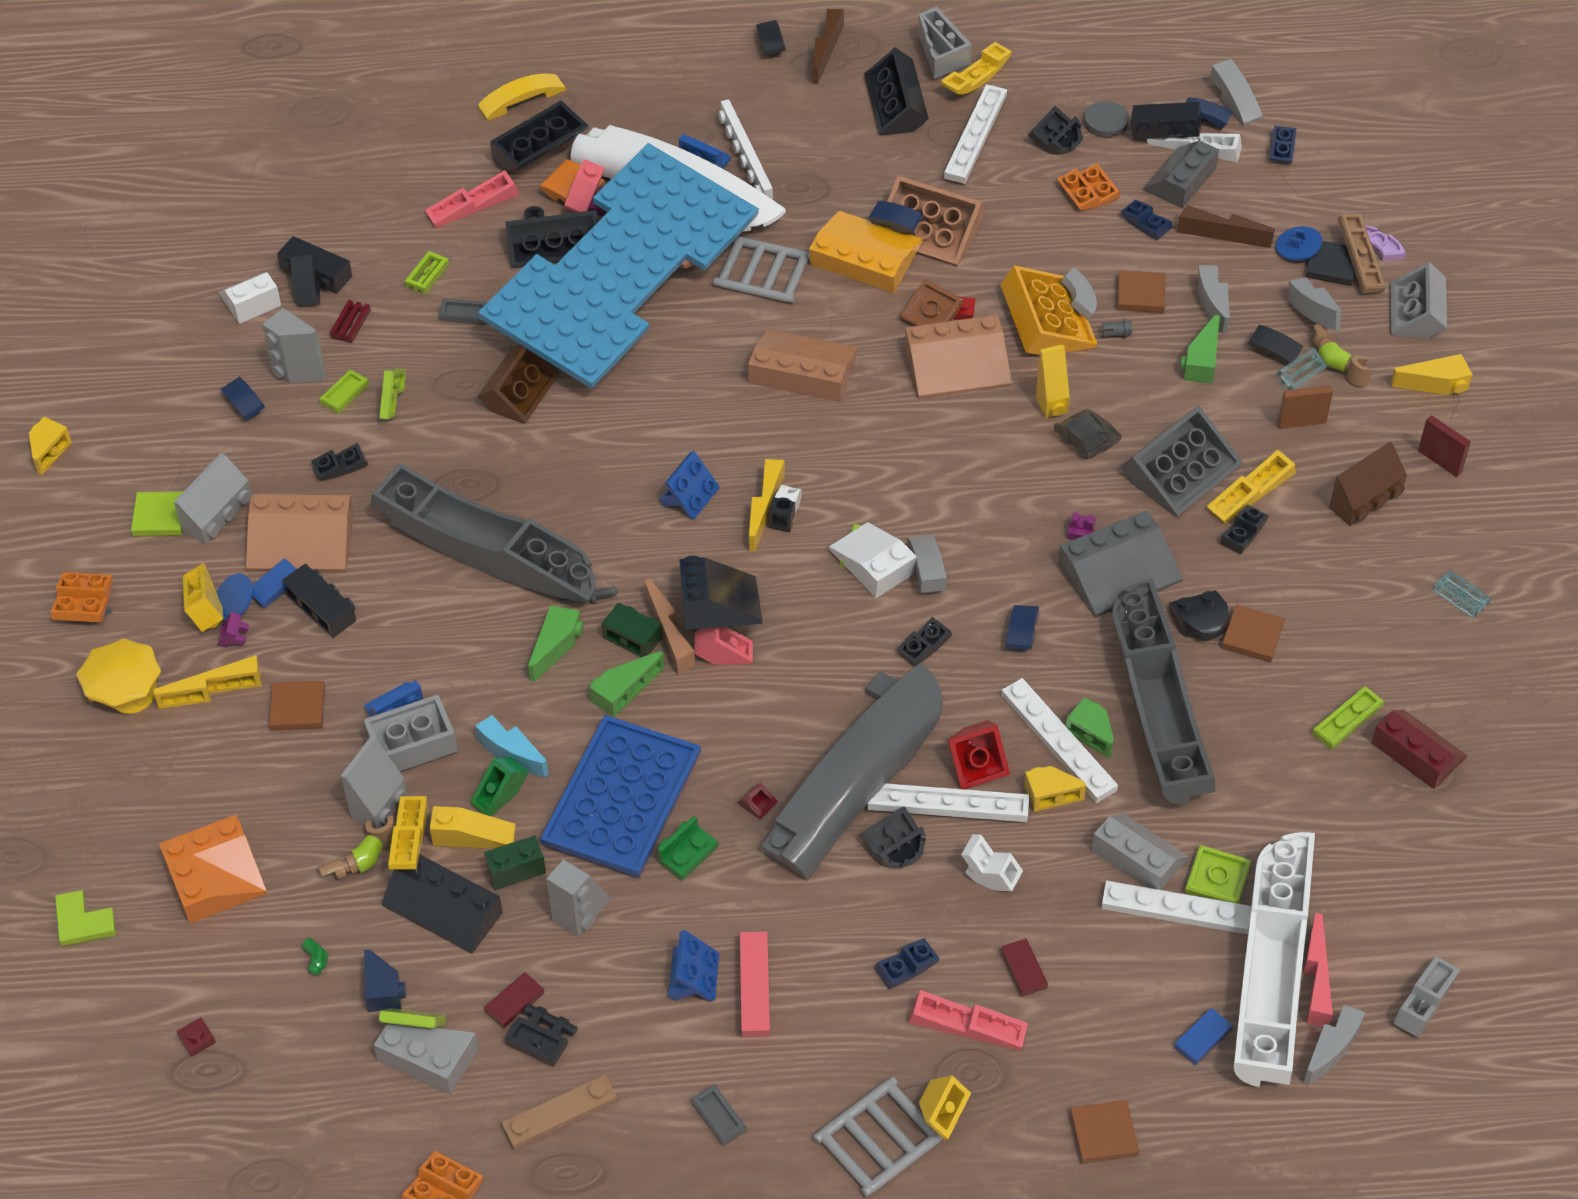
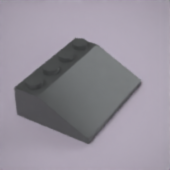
(1182, 462)
(1116, 558)

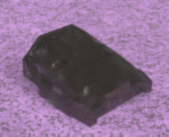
(1087, 433)

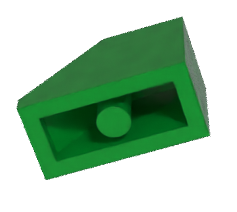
(499, 785)

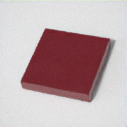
(1444, 446)

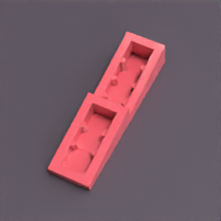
(465, 203)
(1316, 964)
(754, 984)
(973, 1023)

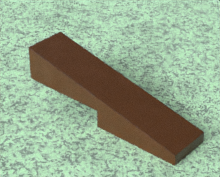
(825, 46)
(1235, 229)

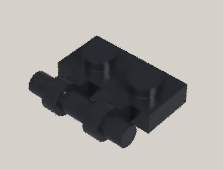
(538, 1041)

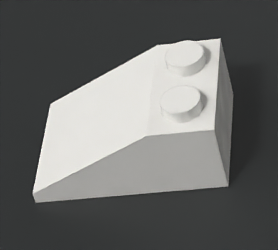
(875, 558)

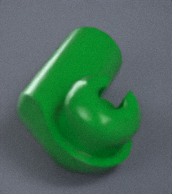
(318, 954)

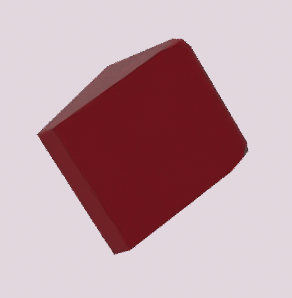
(758, 801)

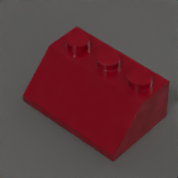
(1417, 747)

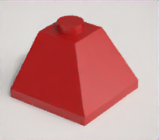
(978, 754)

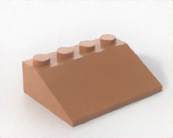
(947, 219)
(957, 356)
(801, 364)
(300, 530)

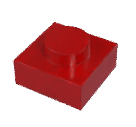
(967, 309)

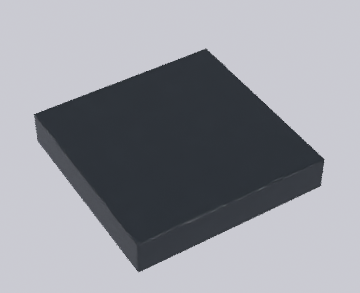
(1331, 264)

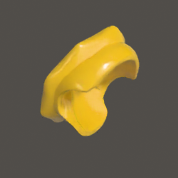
(120, 675)

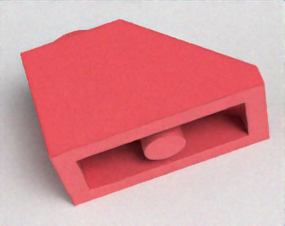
(584, 186)
(723, 646)

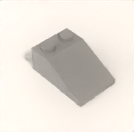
(372, 785)

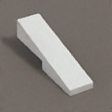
(1228, 144)

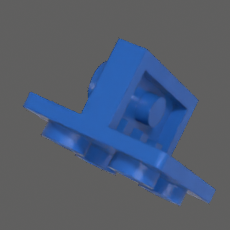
(704, 151)
(690, 486)
(398, 697)
(693, 968)

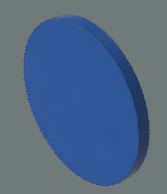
(1299, 243)
(235, 594)

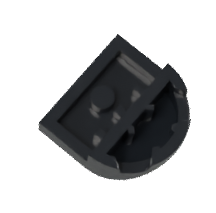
(1057, 132)
(1201, 614)
(895, 840)

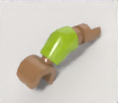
(1340, 359)
(366, 853)

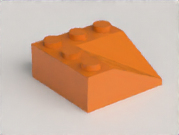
(213, 868)

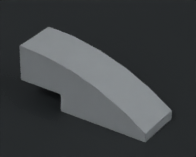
(1236, 92)
(1213, 295)
(1314, 303)
(929, 563)
(1426, 996)
(1334, 1043)

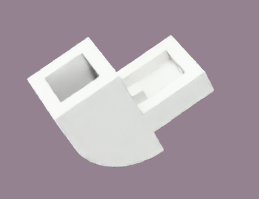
(990, 868)

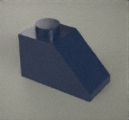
(382, 984)

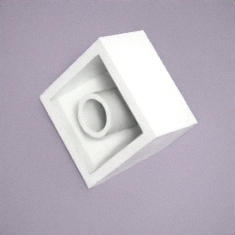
(251, 297)

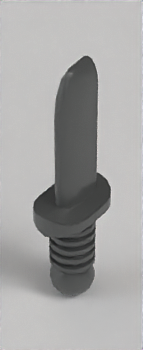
(599, 593)

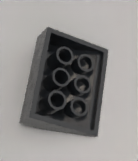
(717, 595)

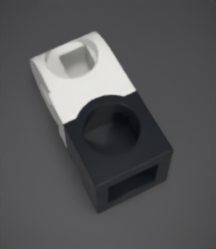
(784, 508)

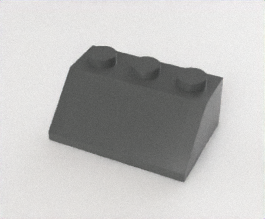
(1184, 173)

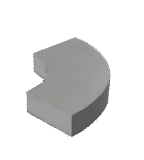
(1082, 293)

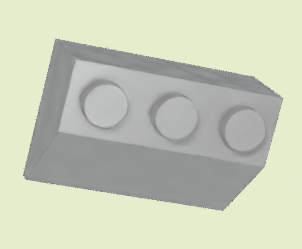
(1419, 303)
(293, 348)
(212, 499)
(414, 732)
(1137, 851)

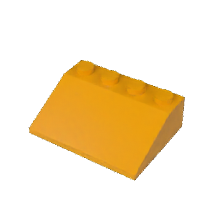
(864, 251)
(1044, 312)

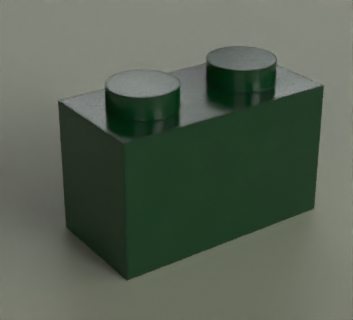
(631, 630)
(515, 862)

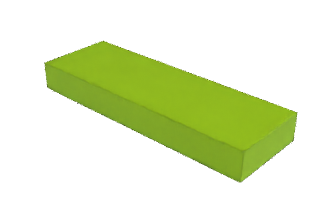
(1348, 717)

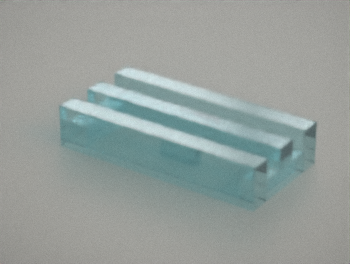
(1287, 379)
(1459, 596)

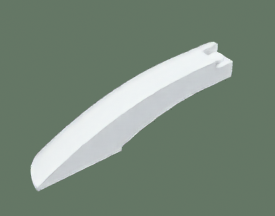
(617, 146)
(1274, 961)

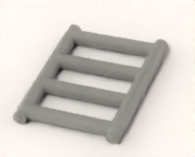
(765, 291)
(868, 1103)

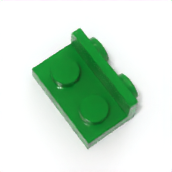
(686, 849)

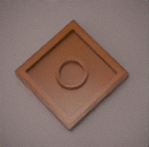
(1141, 291)
(931, 305)
(1305, 407)
(1253, 633)
(297, 705)
(1104, 1131)

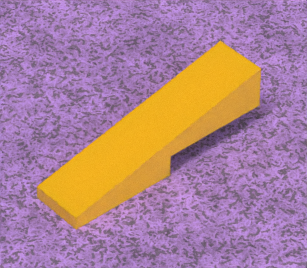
(773, 476)
(1256, 485)
(197, 688)
(408, 832)

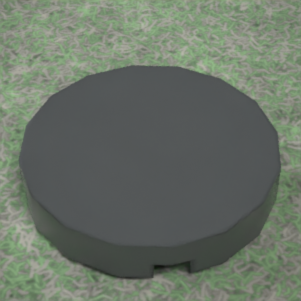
(1106, 119)

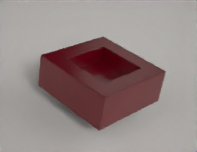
(196, 1037)

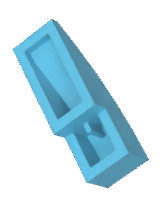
(511, 744)

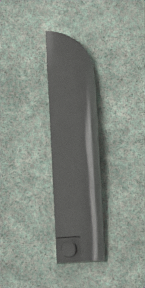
(485, 538)
(1161, 694)
(855, 772)

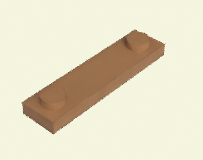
(1361, 253)
(559, 1112)

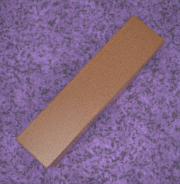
(678, 648)

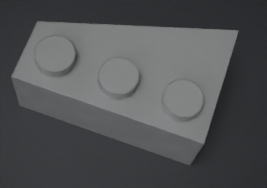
(942, 43)
(574, 898)
(427, 1053)

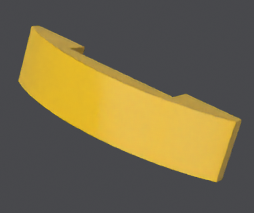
(980, 72)
(518, 90)

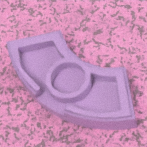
(1385, 246)

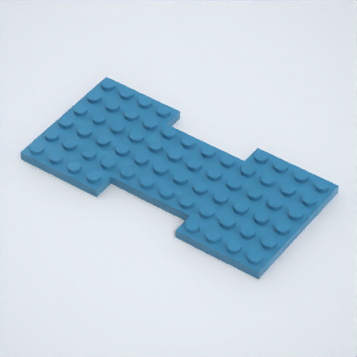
(585, 304)

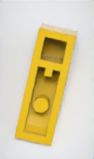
(1436, 376)
(1052, 382)
(201, 598)
(469, 829)

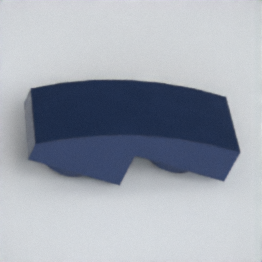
(1213, 112)
(1283, 144)
(898, 216)
(1144, 219)
(242, 398)
(1022, 627)
(906, 965)

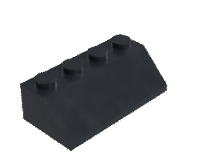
(896, 94)
(536, 137)
(547, 236)
(443, 903)

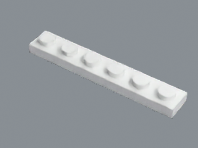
(975, 134)
(743, 146)
(1059, 740)
(952, 802)
(1176, 907)

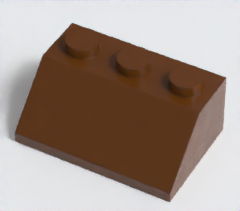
(518, 384)
(1368, 485)

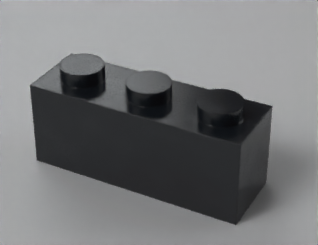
(1166, 120)
(331, 269)
(319, 600)

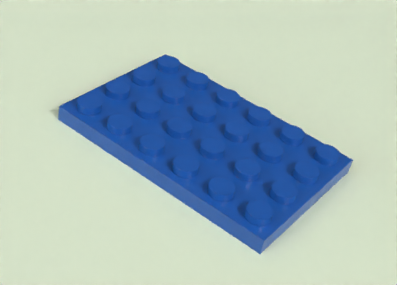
(621, 796)

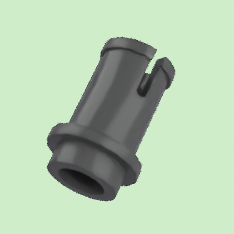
(1118, 328)

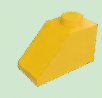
(47, 443)
(1052, 788)
(943, 1104)

